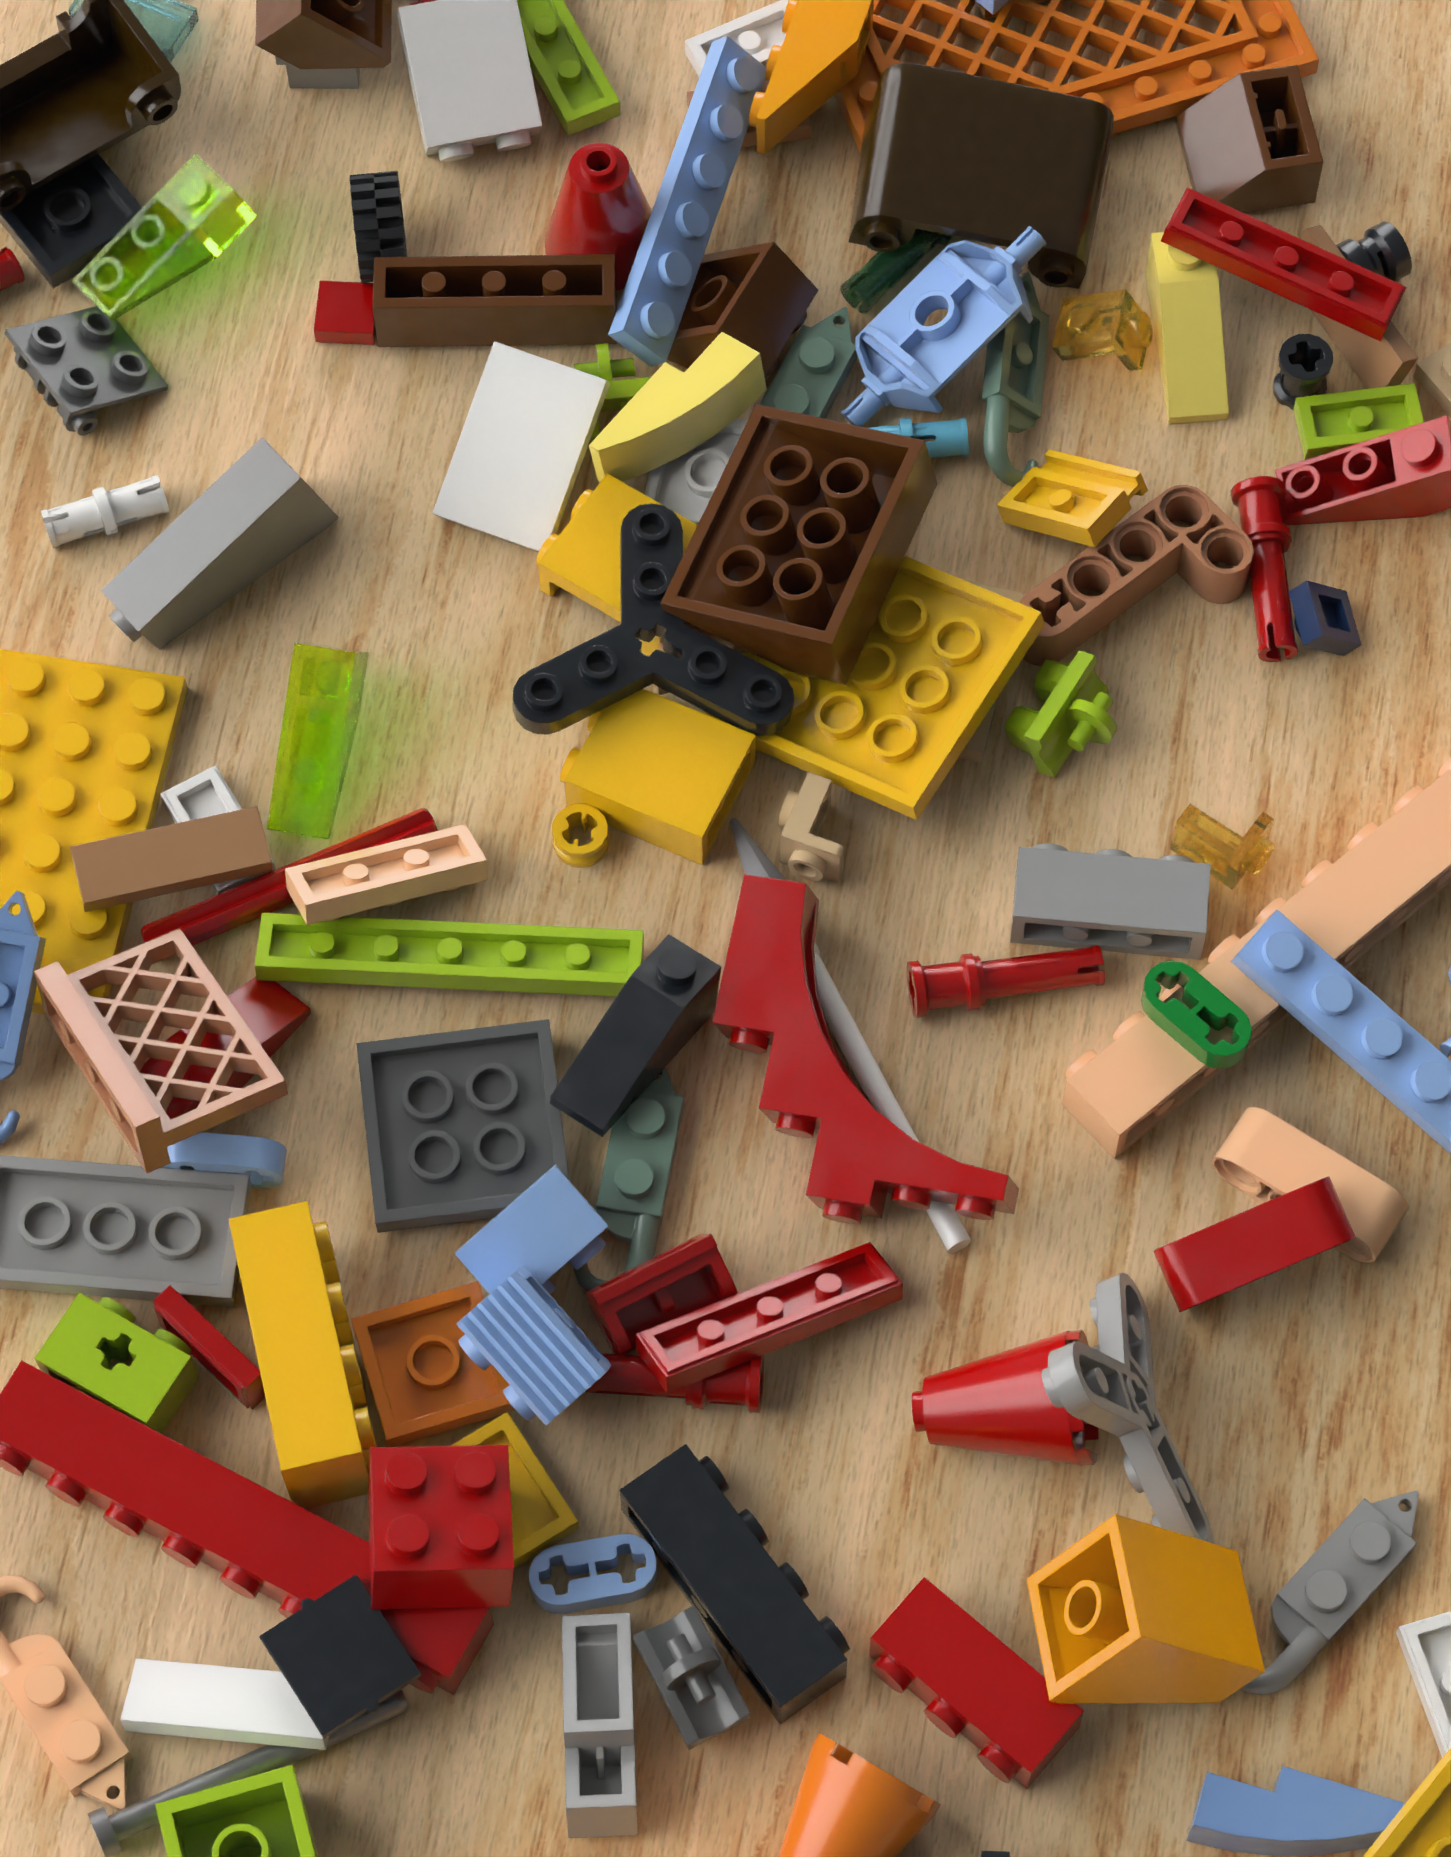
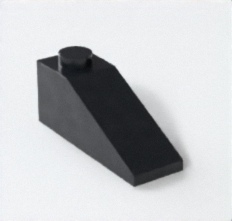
(639, 1034)

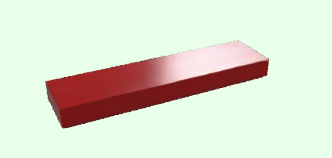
(1283, 264)
(768, 1317)

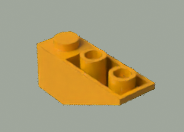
(815, 61)

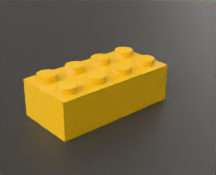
(298, 1340)

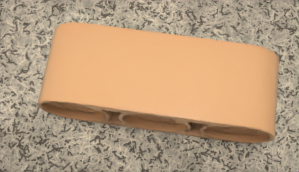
(1273, 1158)

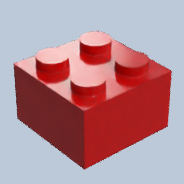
(440, 1527)

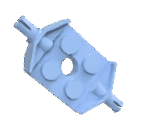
(913, 362)

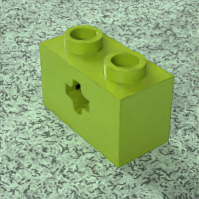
(97, 1332)

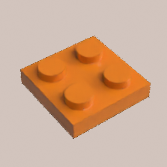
(421, 1372)

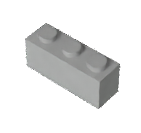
(1110, 901)

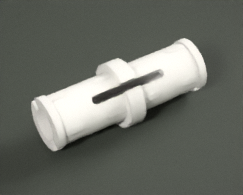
(105, 511)

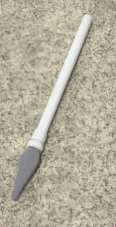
(854, 1046)

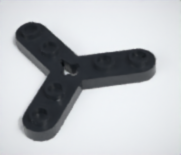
(613, 662)

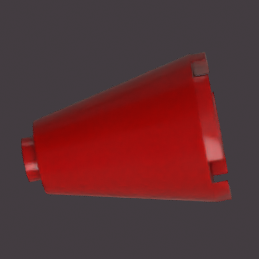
(599, 209)
(1004, 1408)

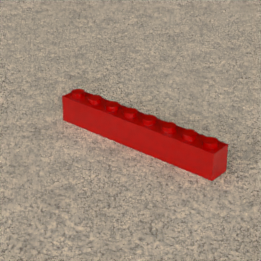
(210, 1515)

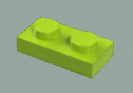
(1354, 416)

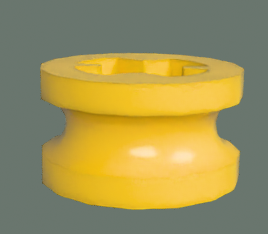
(584, 816)

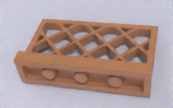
(117, 1077)

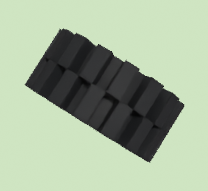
(377, 219)

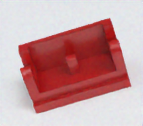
(660, 1291)

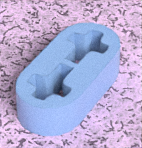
(236, 1154)
(589, 1558)

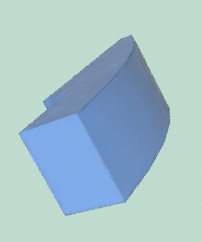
(1295, 1819)

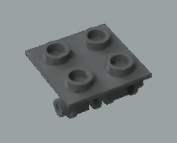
(83, 365)

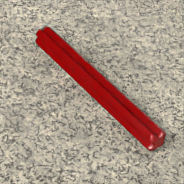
(269, 891)

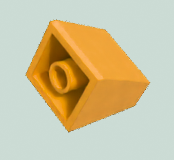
(1143, 1618)

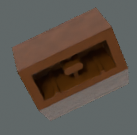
(1253, 142)

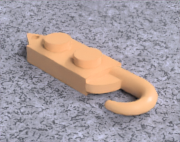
(62, 1710)

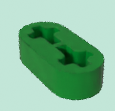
(1203, 1004)

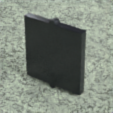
(340, 1656)

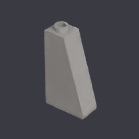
(217, 547)

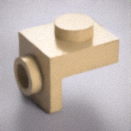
(802, 821)

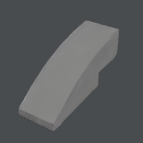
(599, 1726)

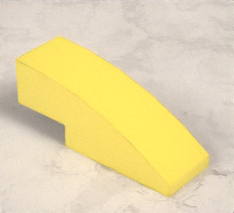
(679, 410)

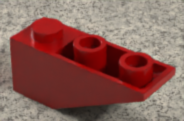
(1373, 480)

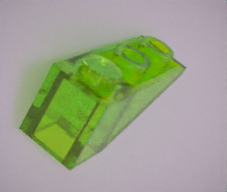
(166, 240)

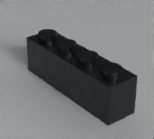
(735, 1582)

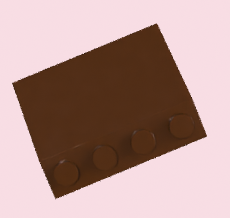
(803, 540)

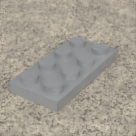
(119, 1230)

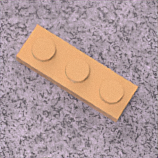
(386, 874)

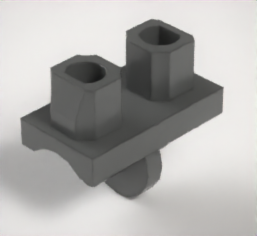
(691, 1677)

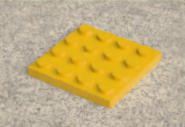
(914, 693)

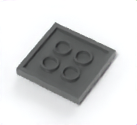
(458, 1122)

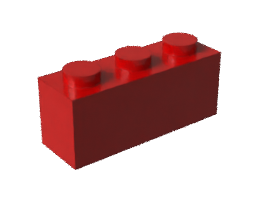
(972, 1684)

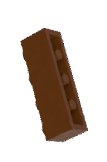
(494, 299)

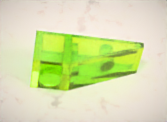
(316, 737)

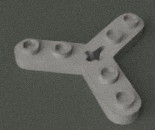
(1116, 1393)

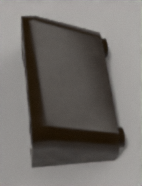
(79, 95)
(982, 166)

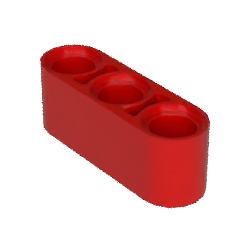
(1254, 1244)

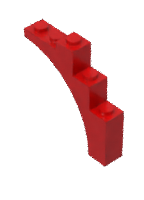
(859, 1154)

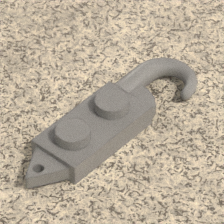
(1337, 1584)

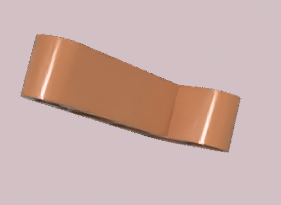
(1126, 582)

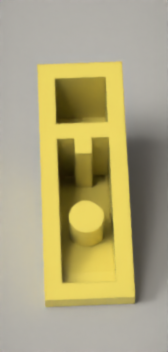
(1187, 333)

